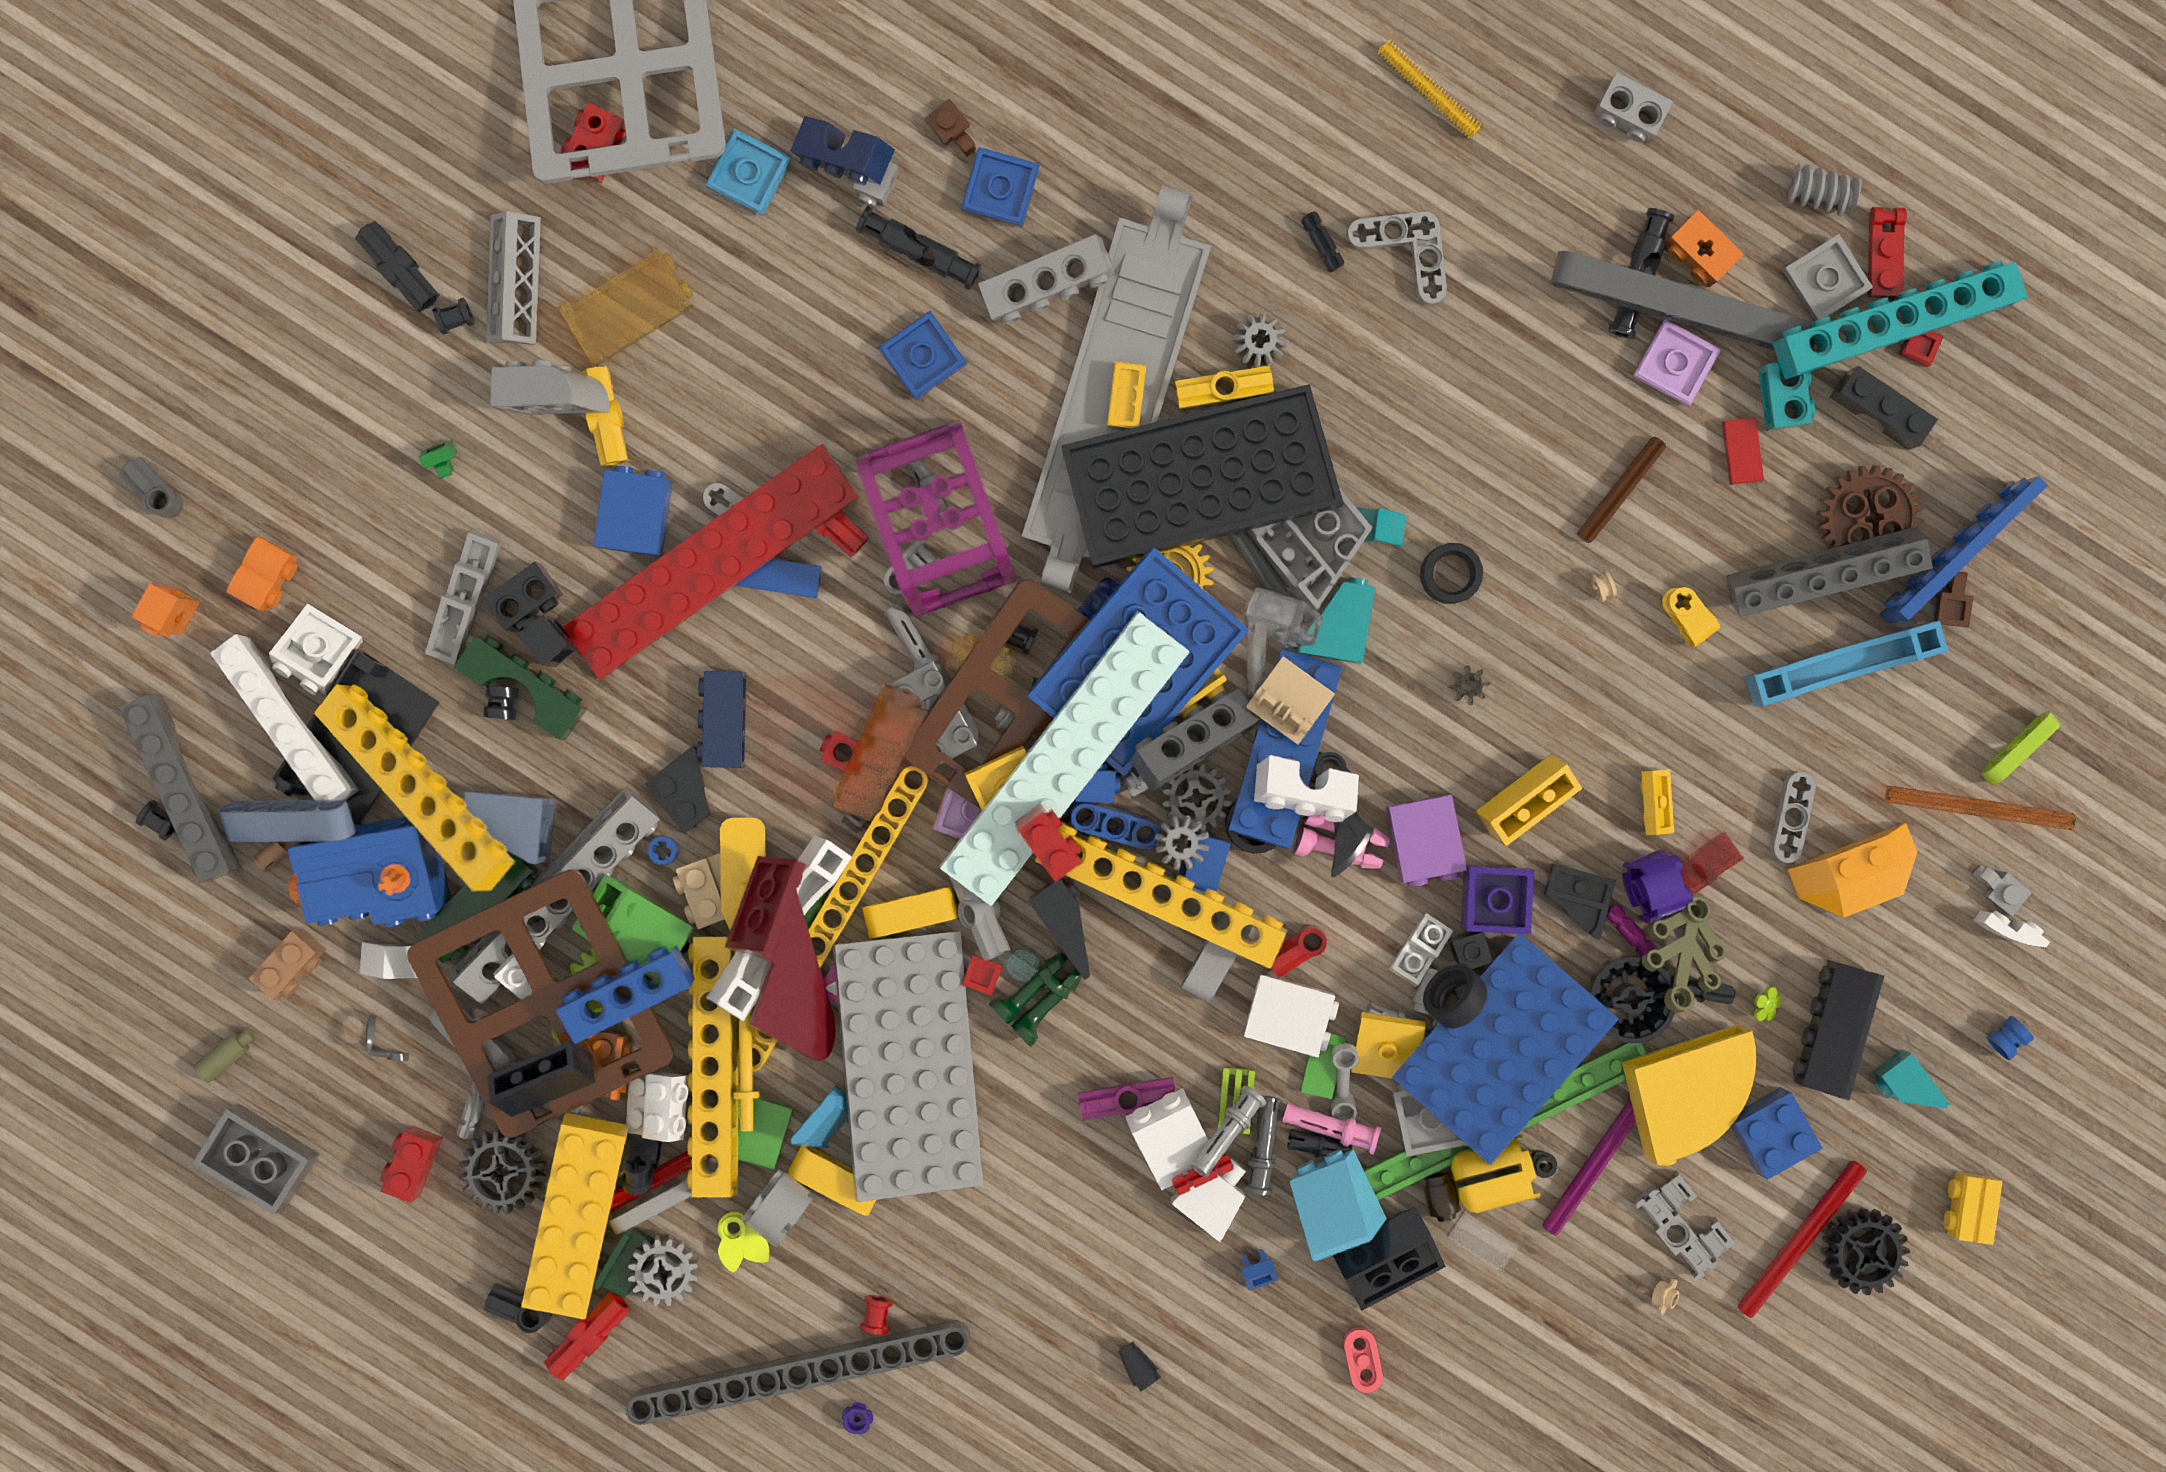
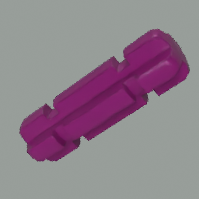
(1629, 930)

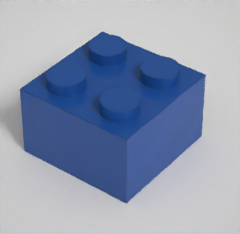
(1775, 1133)

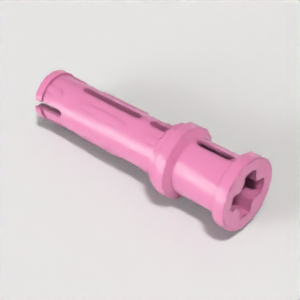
(1347, 1131)

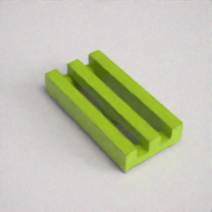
(1238, 1072)

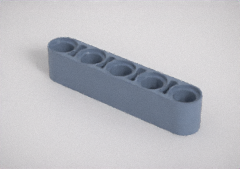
(287, 821)

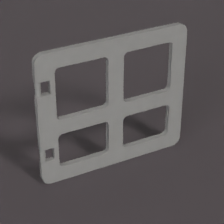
(629, 68)

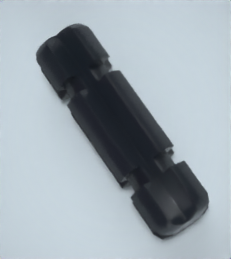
(1322, 241)

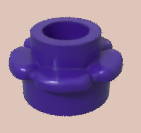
(851, 1424)

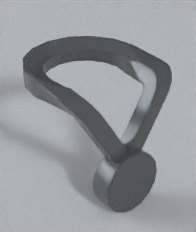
(391, 1055)

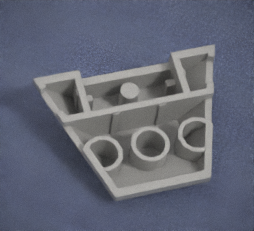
(1313, 549)

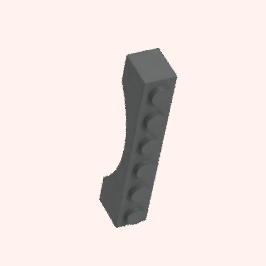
(160, 751)

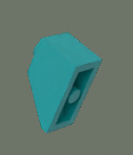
(1908, 1082)

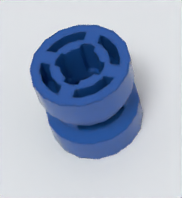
(2011, 1037)

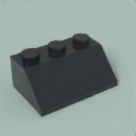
(1393, 1259)

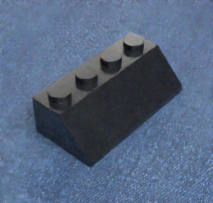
(1837, 1029)

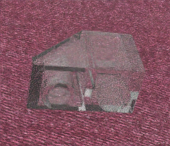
(1284, 618)

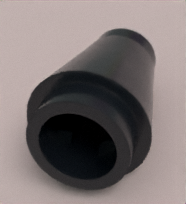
(1139, 1366)

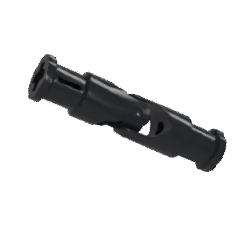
(906, 241)
(1649, 249)

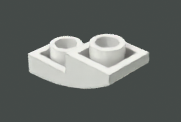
(2017, 931)
(1420, 950)

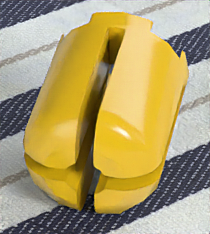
(1497, 1191)

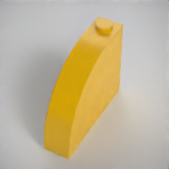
(1690, 1092)

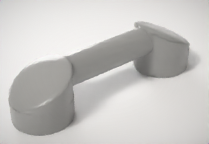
(1343, 1103)

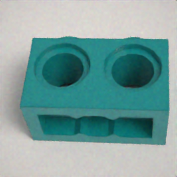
(1776, 395)

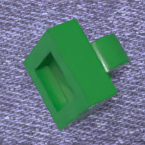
(440, 458)

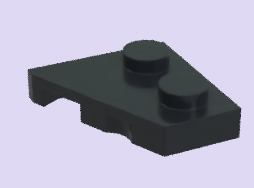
(1581, 896)

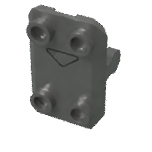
(928, 684)

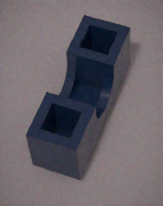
(861, 159)

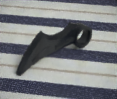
(1351, 833)

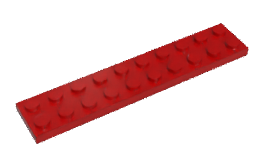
(711, 561)

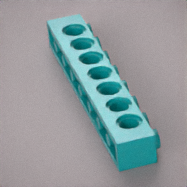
(2003, 288)

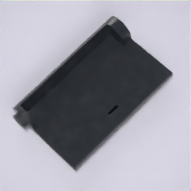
(406, 710)

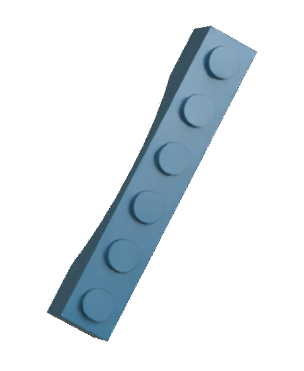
(1846, 663)

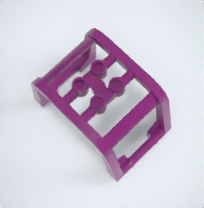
(912, 450)

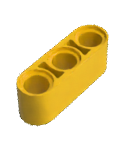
(910, 912)
(828, 1178)

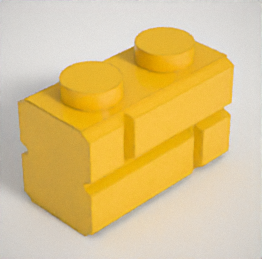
(1973, 1207)

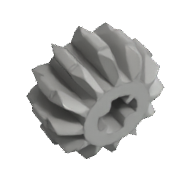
(1249, 333)
(1188, 850)

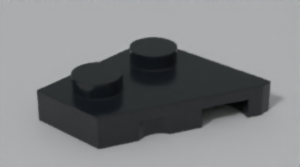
(681, 790)

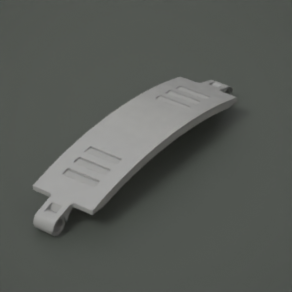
(1134, 321)

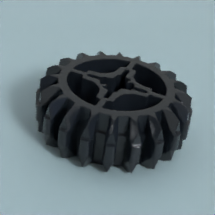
(1856, 1260)

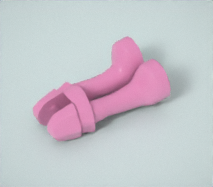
(1309, 840)

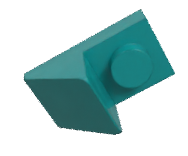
(1386, 524)

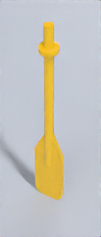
(739, 846)

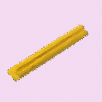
(1431, 91)

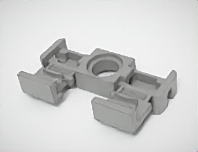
(1661, 1208)

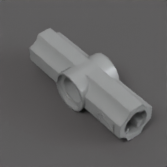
(982, 920)

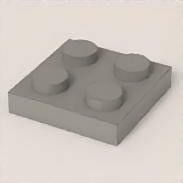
(1827, 278)

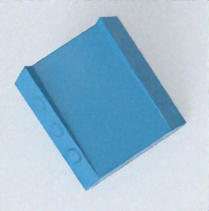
(823, 1121)

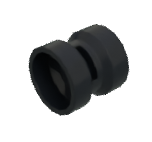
(500, 702)

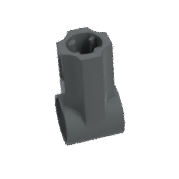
(151, 488)

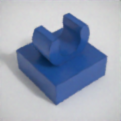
(1260, 1273)

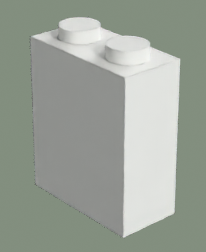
(1290, 1015)
(1168, 1136)

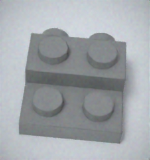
(1420, 1128)

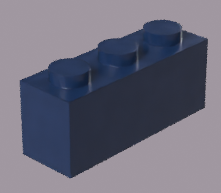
(722, 719)

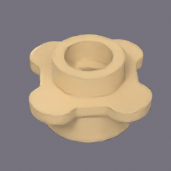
(1665, 1295)

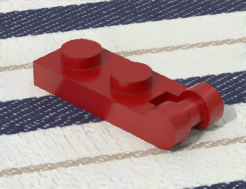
(1886, 252)

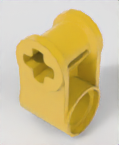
(1693, 619)

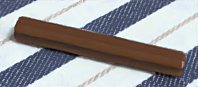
(1621, 489)

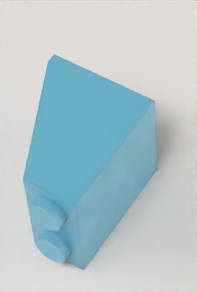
(1336, 1204)

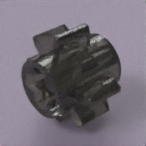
(1473, 677)

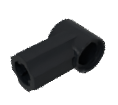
(507, 1305)

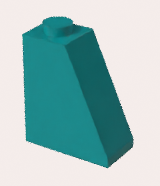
(1344, 623)

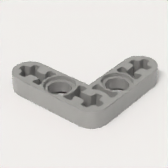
(1418, 243)

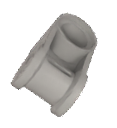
(912, 562)

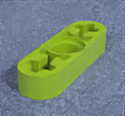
(2020, 748)

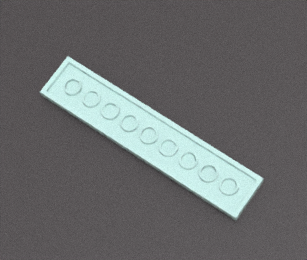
(1065, 754)

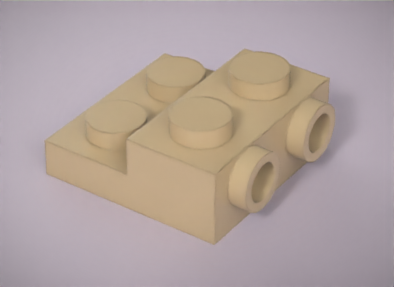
(702, 890)

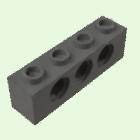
(1159, 769)

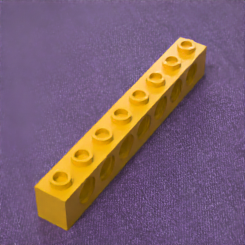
(376, 747)
(1201, 924)
(724, 1082)

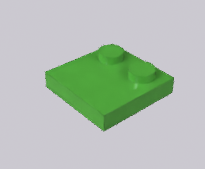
(769, 1129)

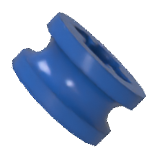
(655, 856)

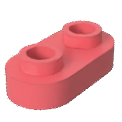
(1363, 1358)

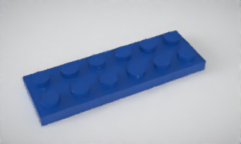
(1967, 544)
(1254, 818)

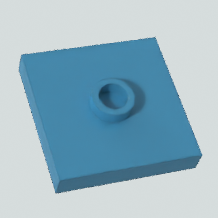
(748, 172)

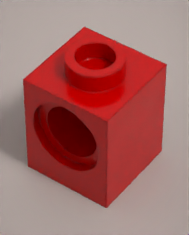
(829, 746)

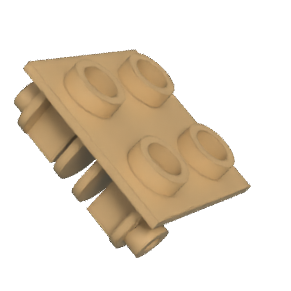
(1290, 700)

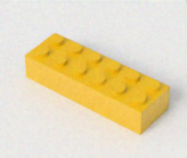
(575, 1216)

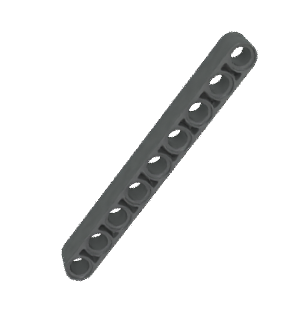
(1672, 300)

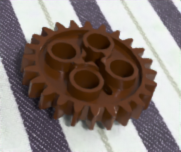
(1898, 510)

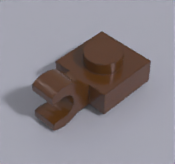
(950, 125)
(1954, 607)

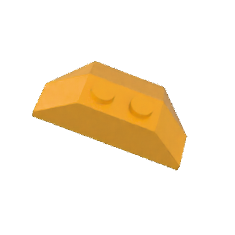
(1857, 873)

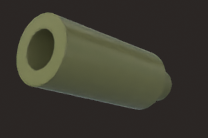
(223, 1055)

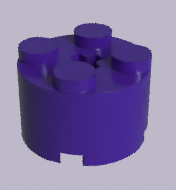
(1656, 885)

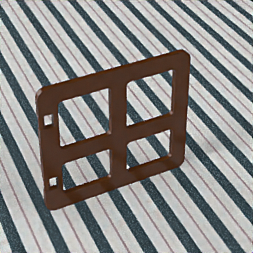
(977, 674)
(545, 997)

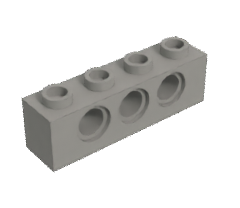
(999, 289)

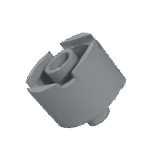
(777, 1207)

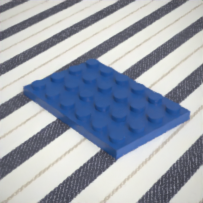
(1176, 607)
(1512, 1056)

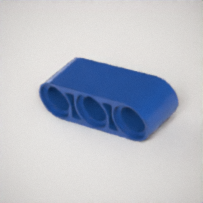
(1124, 834)

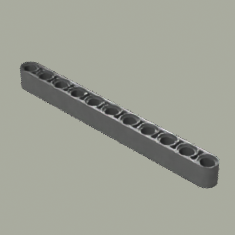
(784, 1380)

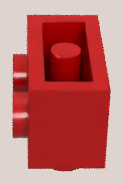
(594, 130)
(1047, 841)
(411, 1163)

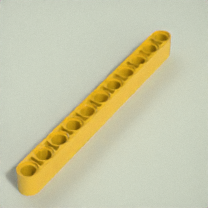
(862, 879)

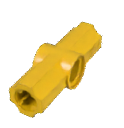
(1245, 384)
(607, 426)

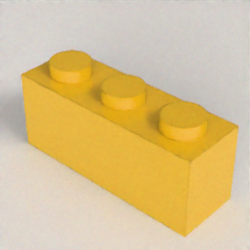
(1528, 800)

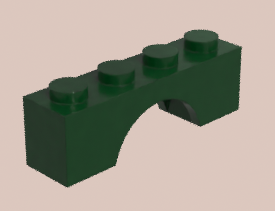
(554, 709)

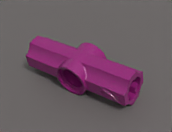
(1106, 1103)

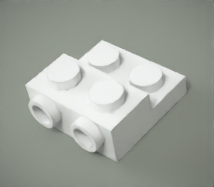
(314, 650)
(657, 1106)

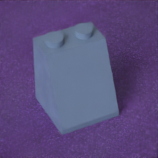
(517, 821)

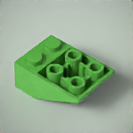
(637, 921)

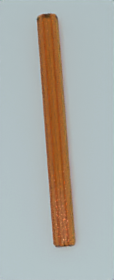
(1980, 807)

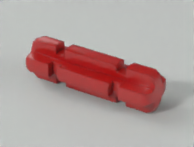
(1183, 1183)

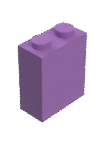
(1426, 840)

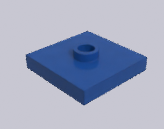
(1000, 187)
(922, 355)

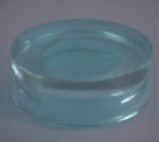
(1022, 965)

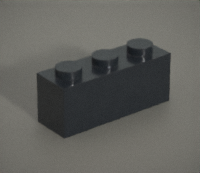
(541, 1078)

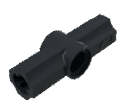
(397, 266)

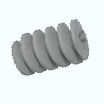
(1824, 188)

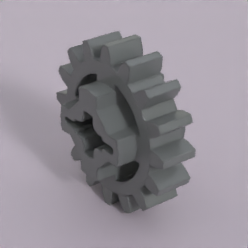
(1193, 783)

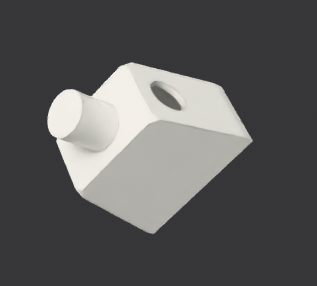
(1213, 1203)

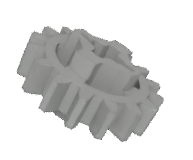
(674, 1266)

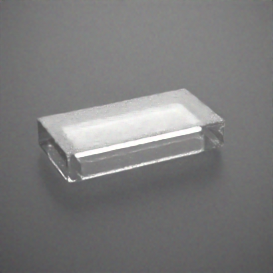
(1482, 1241)

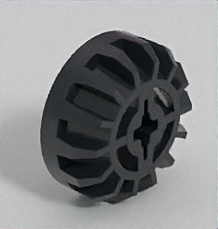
(1655, 1016)

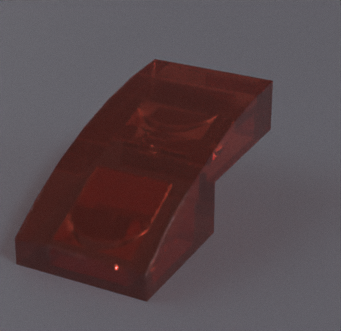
(1709, 861)

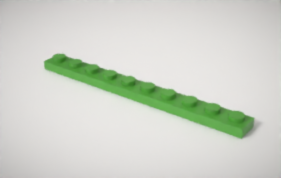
(1584, 1082)

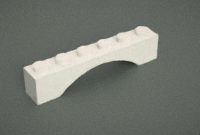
(258, 688)
(745, 974)

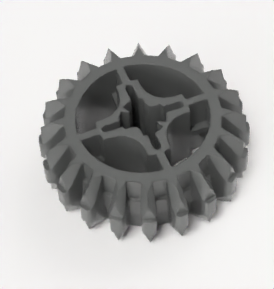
(503, 1184)

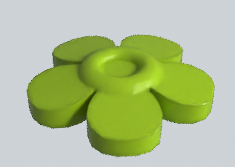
(1767, 1004)

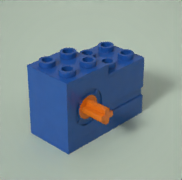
(377, 870)

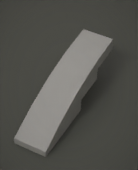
(463, 597)

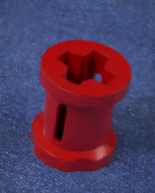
(876, 1314)

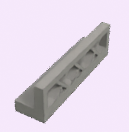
(502, 278)

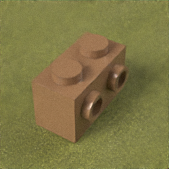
(287, 964)

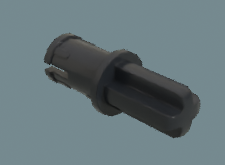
(1724, 994)
(1314, 1144)

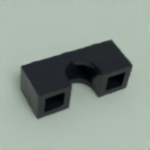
(1901, 418)

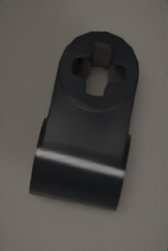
(639, 1163)

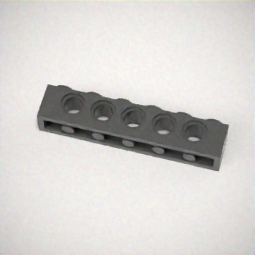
(1829, 571)

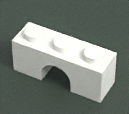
(1281, 787)

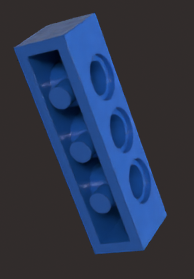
(583, 1022)

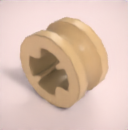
(1603, 586)

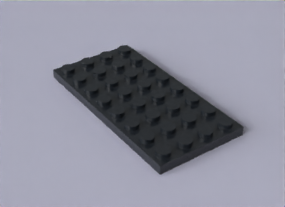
(1201, 476)

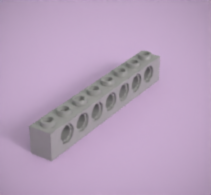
(624, 808)

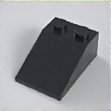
(1061, 914)

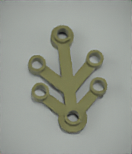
(1688, 951)

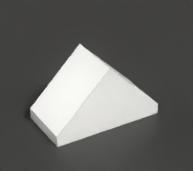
(385, 960)

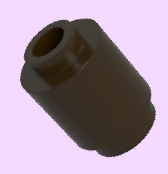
(1441, 1196)

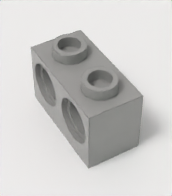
(1635, 99)

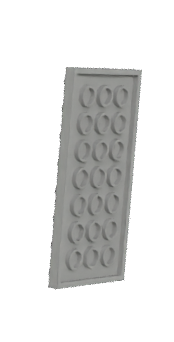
(907, 1065)

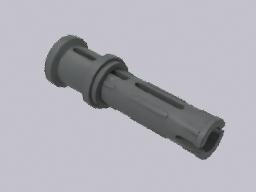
(1261, 1161)

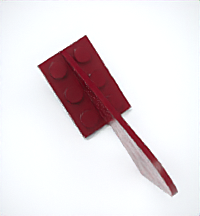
(773, 927)

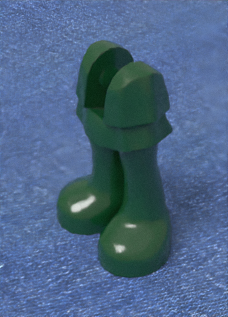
(1027, 1024)

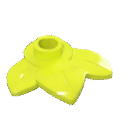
(741, 1244)

